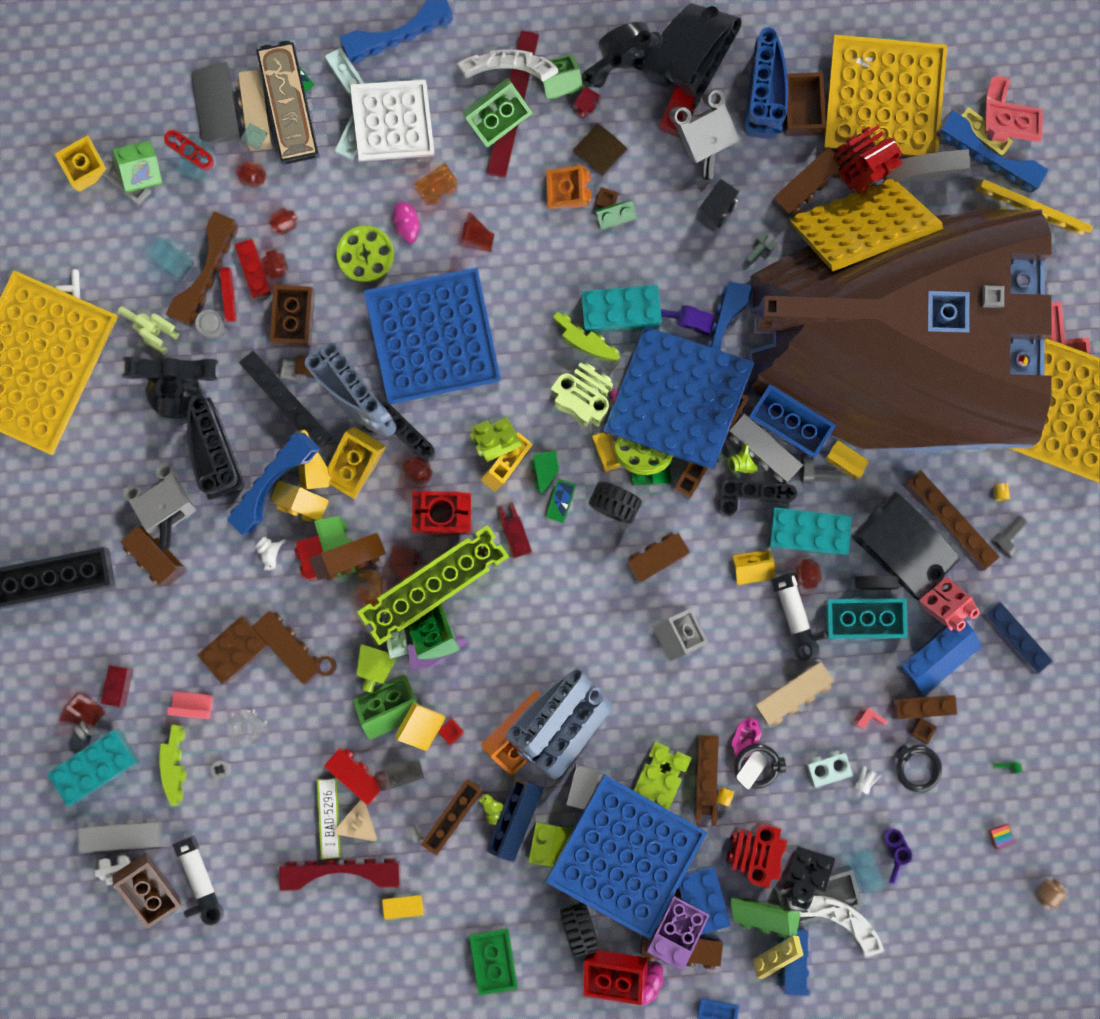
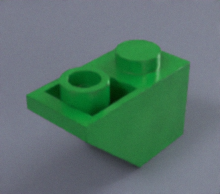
(546, 469)

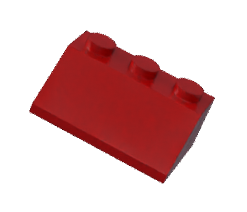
(615, 977)

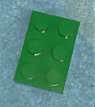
(493, 961)

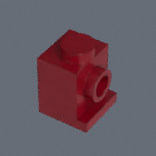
(586, 102)

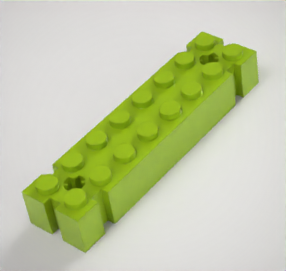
(432, 585)
(657, 785)

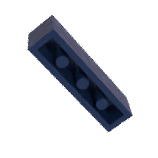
(1016, 638)
(514, 819)

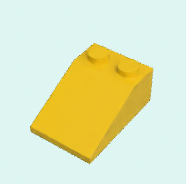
(354, 461)

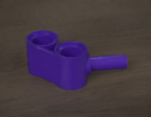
(691, 317)
(894, 847)

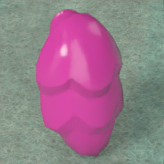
(406, 221)
(746, 733)
(653, 983)

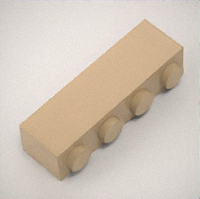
(254, 104)
(794, 693)

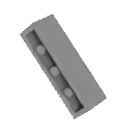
(765, 449)
(120, 836)

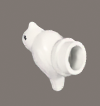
(268, 552)

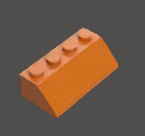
(500, 748)

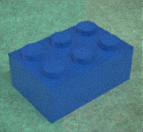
(703, 892)

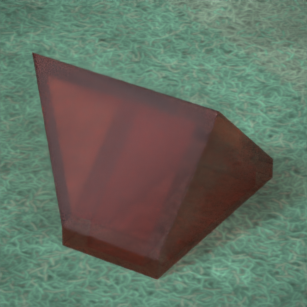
(476, 235)
(82, 708)

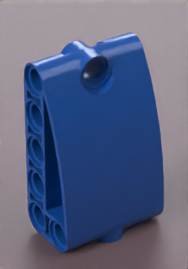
(767, 91)

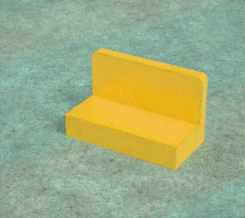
(847, 460)
(754, 567)

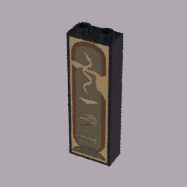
(287, 102)

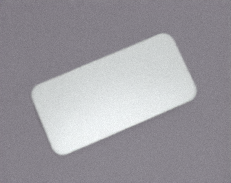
(751, 769)

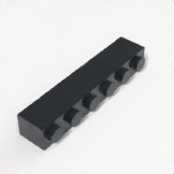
(284, 399)

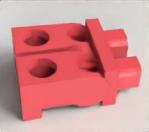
(950, 605)

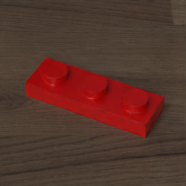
(252, 268)

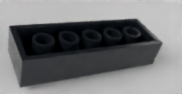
(56, 577)

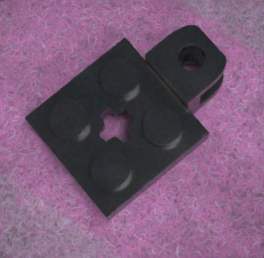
(807, 884)

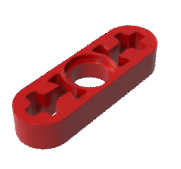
(174, 146)
(228, 294)

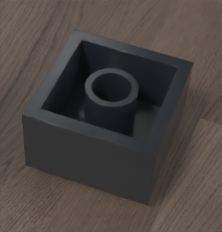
(716, 205)

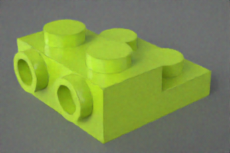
(494, 438)

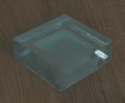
(254, 136)

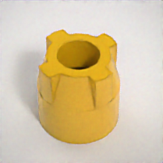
(1001, 492)
(724, 796)

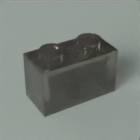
(399, 775)

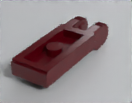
(515, 533)

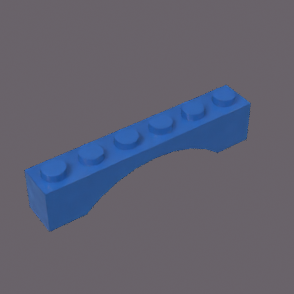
(363, 44)
(958, 132)
(734, 301)
(249, 512)

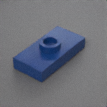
(716, 1009)

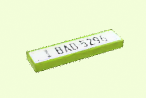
(328, 818)

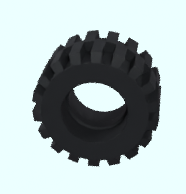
(615, 502)
(579, 930)

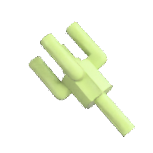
(150, 327)

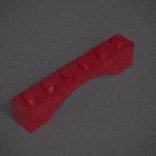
(382, 874)

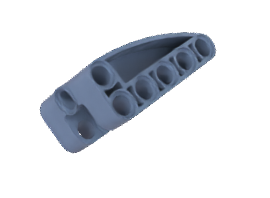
(348, 389)
(559, 723)

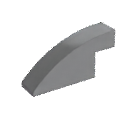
(931, 166)

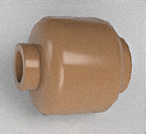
(1051, 893)

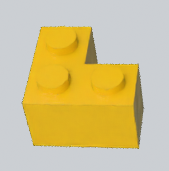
(298, 501)

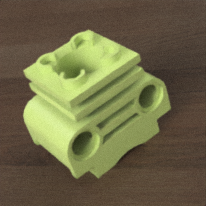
(585, 392)

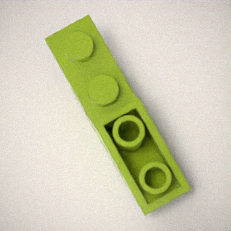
(590, 345)
(171, 773)

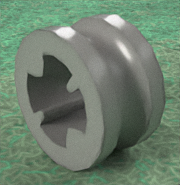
(83, 730)
(218, 763)
(416, 832)

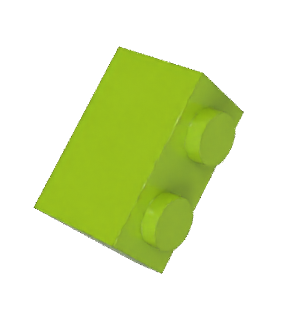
(548, 843)

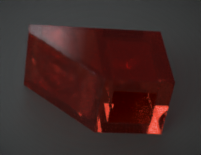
(404, 561)

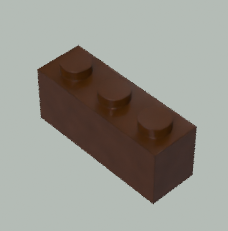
(924, 707)

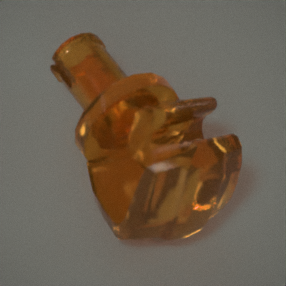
(375, 579)

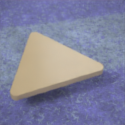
(357, 824)

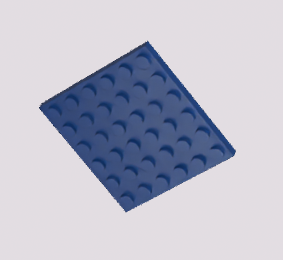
(432, 335)
(679, 397)
(626, 856)

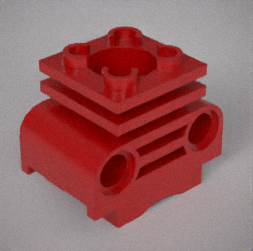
(868, 160)
(425, 502)
(753, 853)

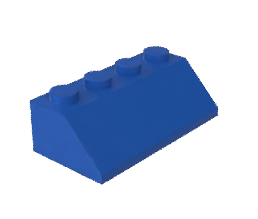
(792, 421)
(939, 657)

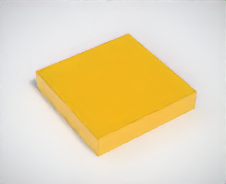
(420, 726)

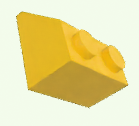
(81, 163)

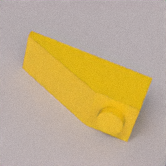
(505, 465)
(313, 473)

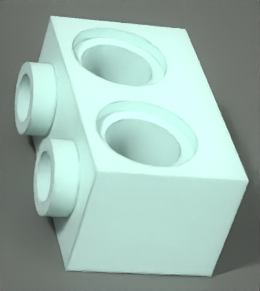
(830, 774)

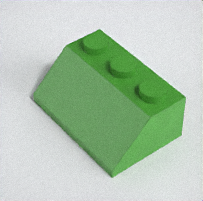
(497, 112)
(332, 535)
(385, 707)
(765, 916)

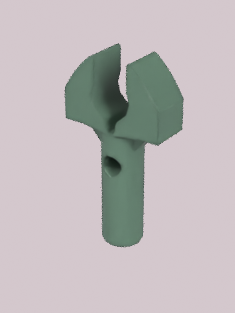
(752, 256)
(736, 475)

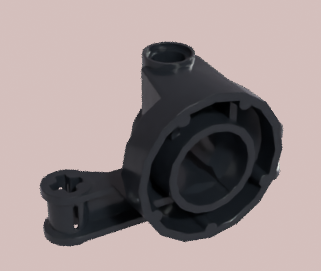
(622, 48)
(160, 372)

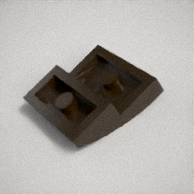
(600, 149)

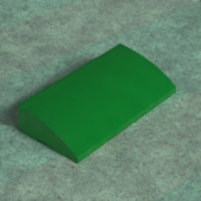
(433, 634)

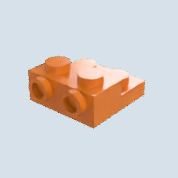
(568, 187)

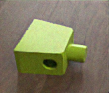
(374, 666)

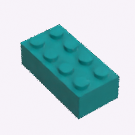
(621, 308)
(809, 532)
(866, 618)
(93, 767)

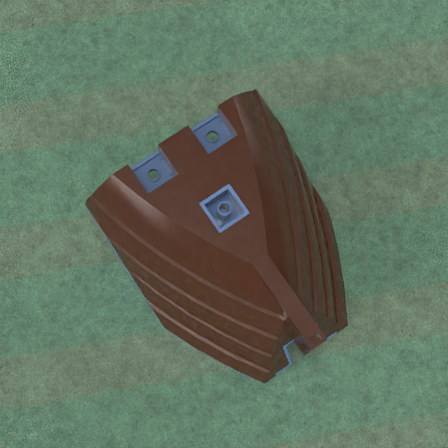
(903, 341)

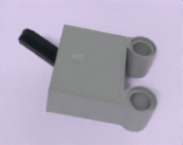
(706, 132)
(162, 505)

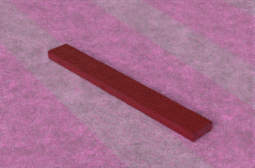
(504, 146)

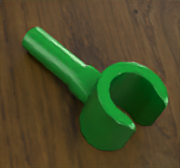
(1015, 766)

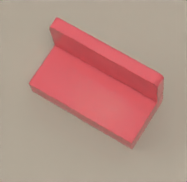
(191, 705)
(864, 716)

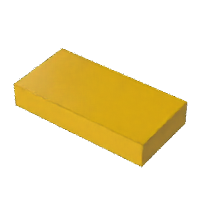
(606, 451)
(403, 907)

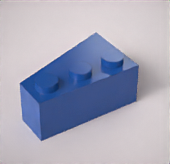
(794, 975)

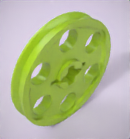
(357, 250)
(643, 457)

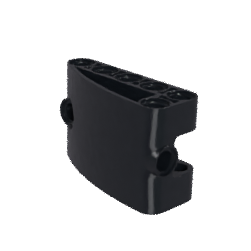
(692, 49)
(211, 451)
(905, 545)

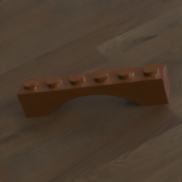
(186, 305)
(694, 473)
(969, 540)

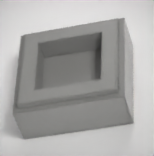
(993, 296)
(288, 371)

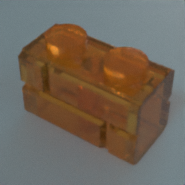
(436, 185)

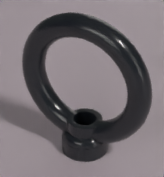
(904, 753)
(778, 764)

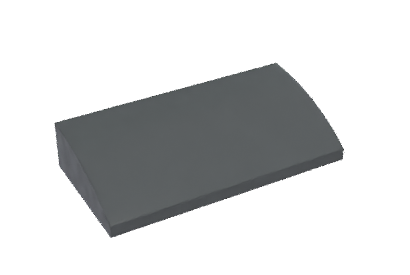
(216, 103)
(841, 886)

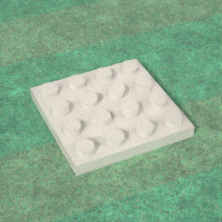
(392, 120)

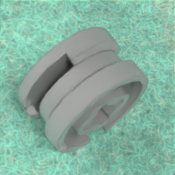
(209, 324)

